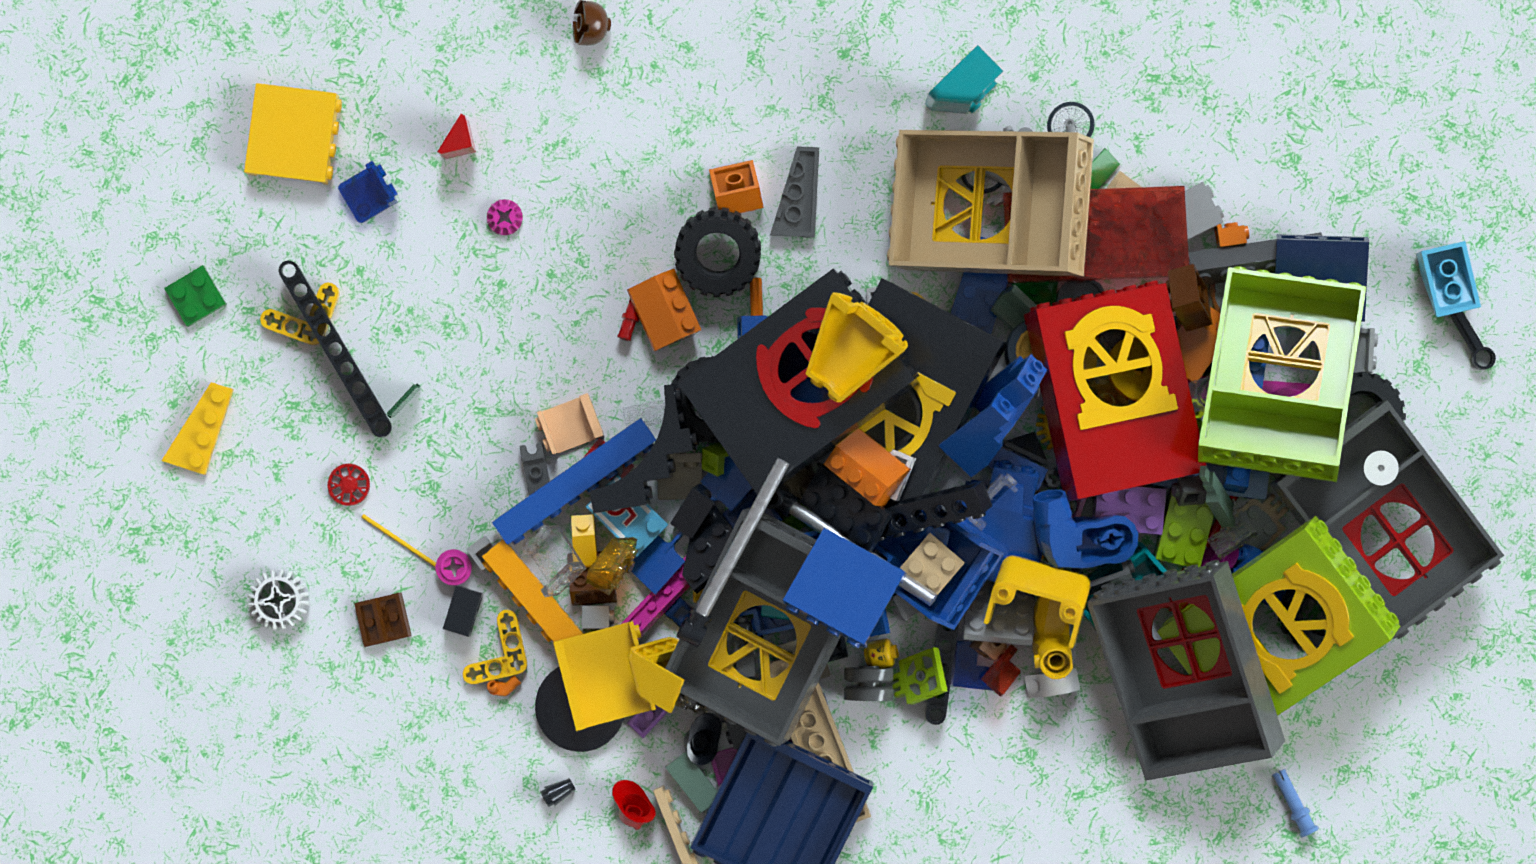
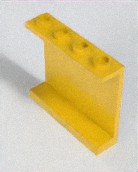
(292, 133)
(600, 675)

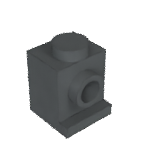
(1189, 491)

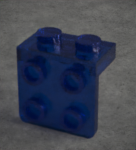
(368, 192)

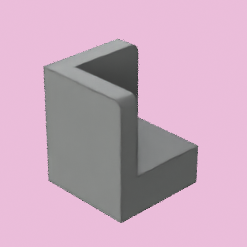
(478, 549)

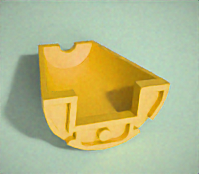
(852, 347)

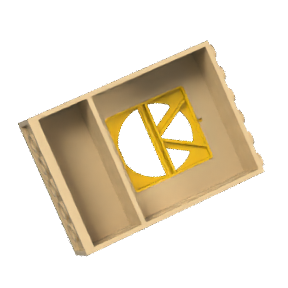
(1048, 207)

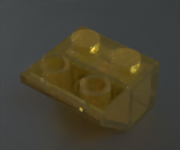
(612, 564)

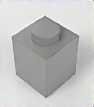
(597, 616)

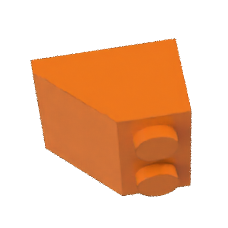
(736, 187)

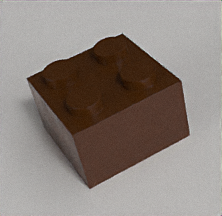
(1189, 297)

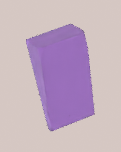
(645, 721)

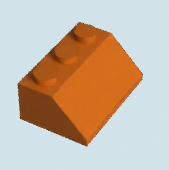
(664, 310)
(867, 467)

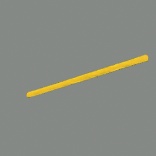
(387, 532)

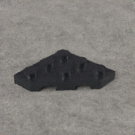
(706, 549)

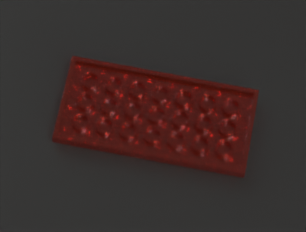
(1128, 234)

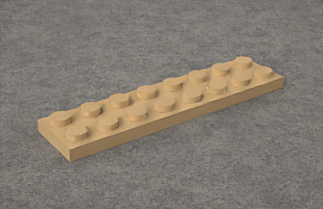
(817, 729)

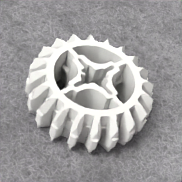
(280, 610)

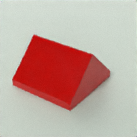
(458, 141)

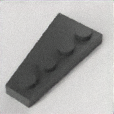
(799, 199)

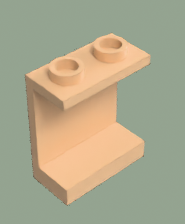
(569, 424)

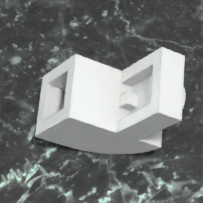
(1043, 686)

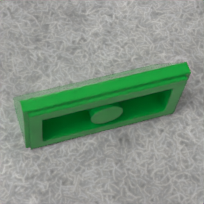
(1102, 168)

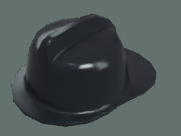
(703, 739)

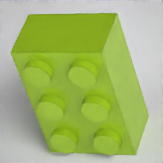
(1184, 533)

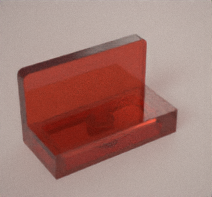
(1002, 672)

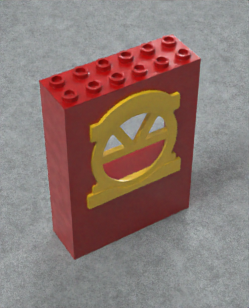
(1106, 445)

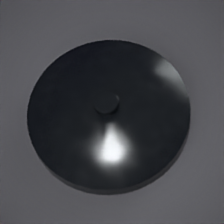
(557, 721)

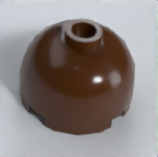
(591, 23)

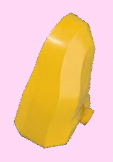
(1051, 640)

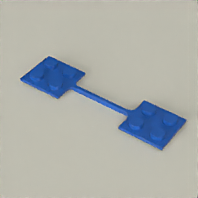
(659, 559)

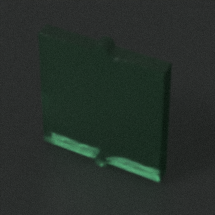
(400, 404)

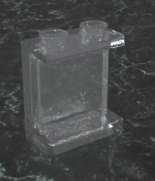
(992, 490)

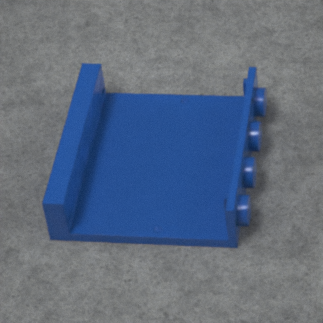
(843, 588)

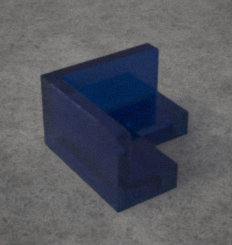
(965, 669)

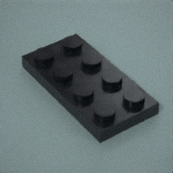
(845, 509)

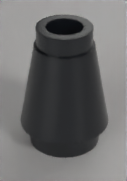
(556, 792)

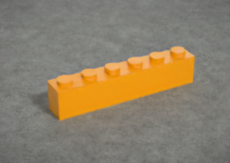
(527, 592)

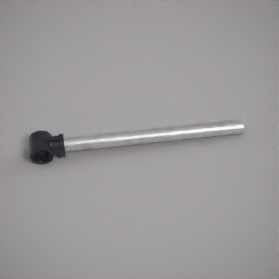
(789, 505)
(694, 628)

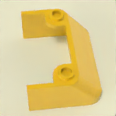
(1043, 581)
(649, 673)

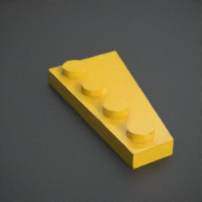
(199, 434)

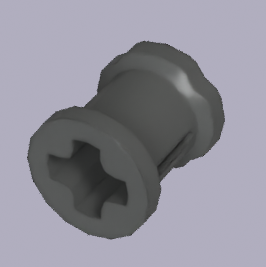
(1048, 481)

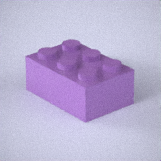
(1138, 504)

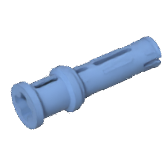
(1299, 812)

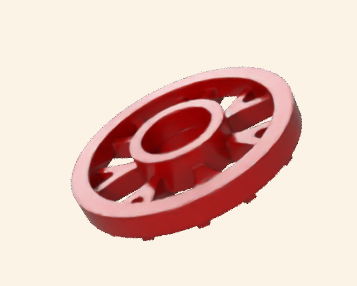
(348, 484)

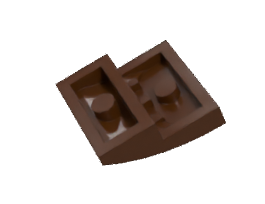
(382, 619)

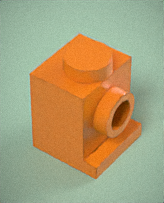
(1231, 234)

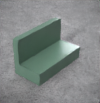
(1012, 306)

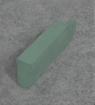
(1217, 498)
(692, 781)

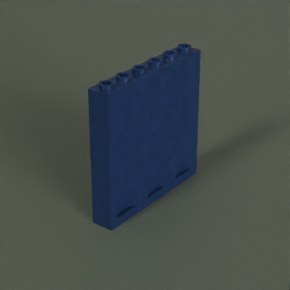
(780, 807)

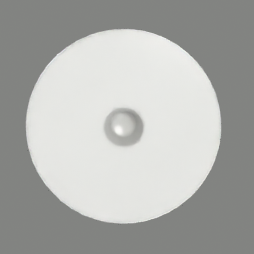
(1381, 468)

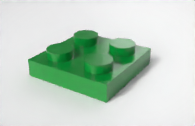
(195, 296)

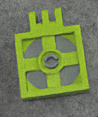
(920, 676)

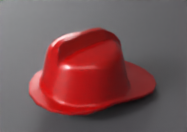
(633, 804)

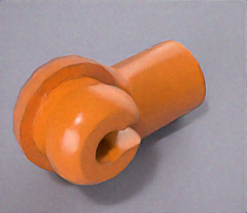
(503, 688)

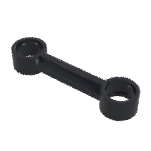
(1472, 340)

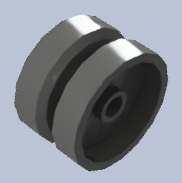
(868, 683)

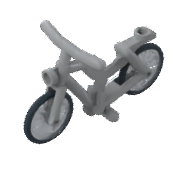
(1063, 118)

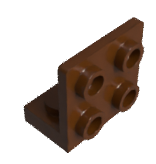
(585, 594)

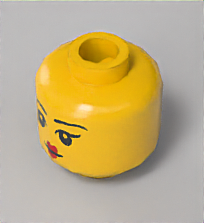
(881, 653)

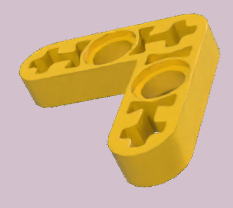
(322, 327)
(505, 661)

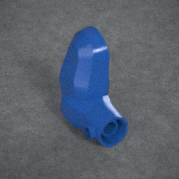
(1082, 539)

